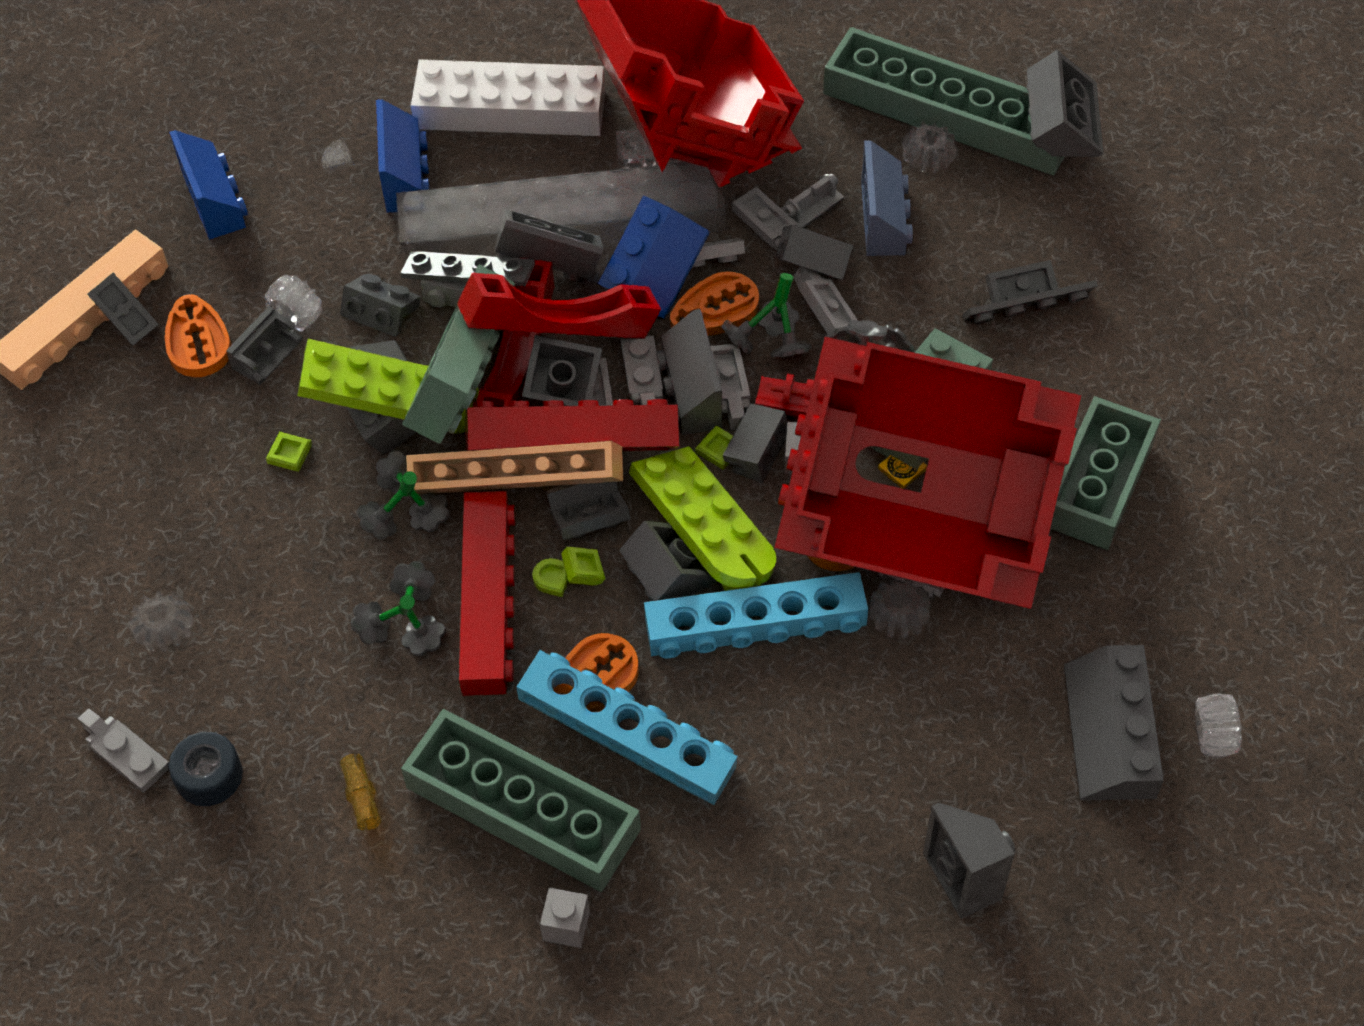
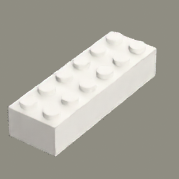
(509, 97)

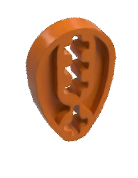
(711, 292)
(180, 343)
(596, 650)

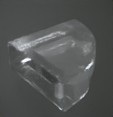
(336, 157)

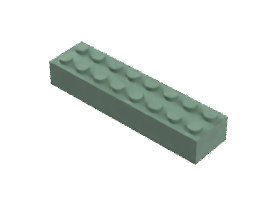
(929, 89)

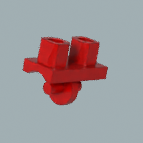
(783, 395)

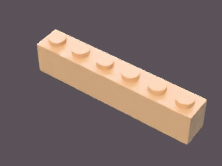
(72, 314)
(517, 467)

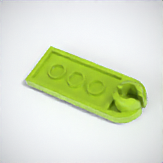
(362, 380)
(706, 518)

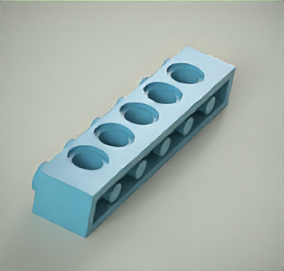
(768, 601)
(703, 781)

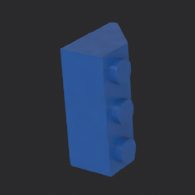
(400, 153)
(209, 185)
(655, 252)

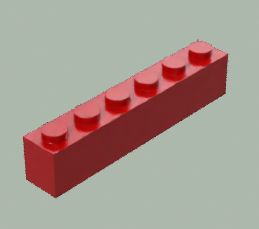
(518, 425)
(485, 594)

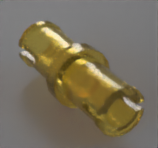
(360, 792)

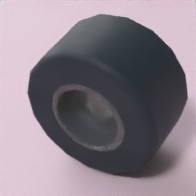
(198, 756)

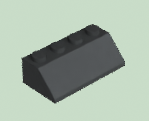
(1113, 724)

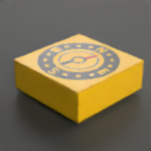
(900, 472)

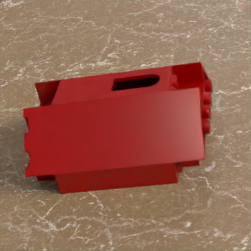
(696, 82)
(988, 481)

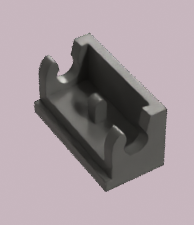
(814, 251)
(122, 309)
(263, 345)
(757, 442)

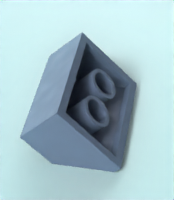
(884, 203)

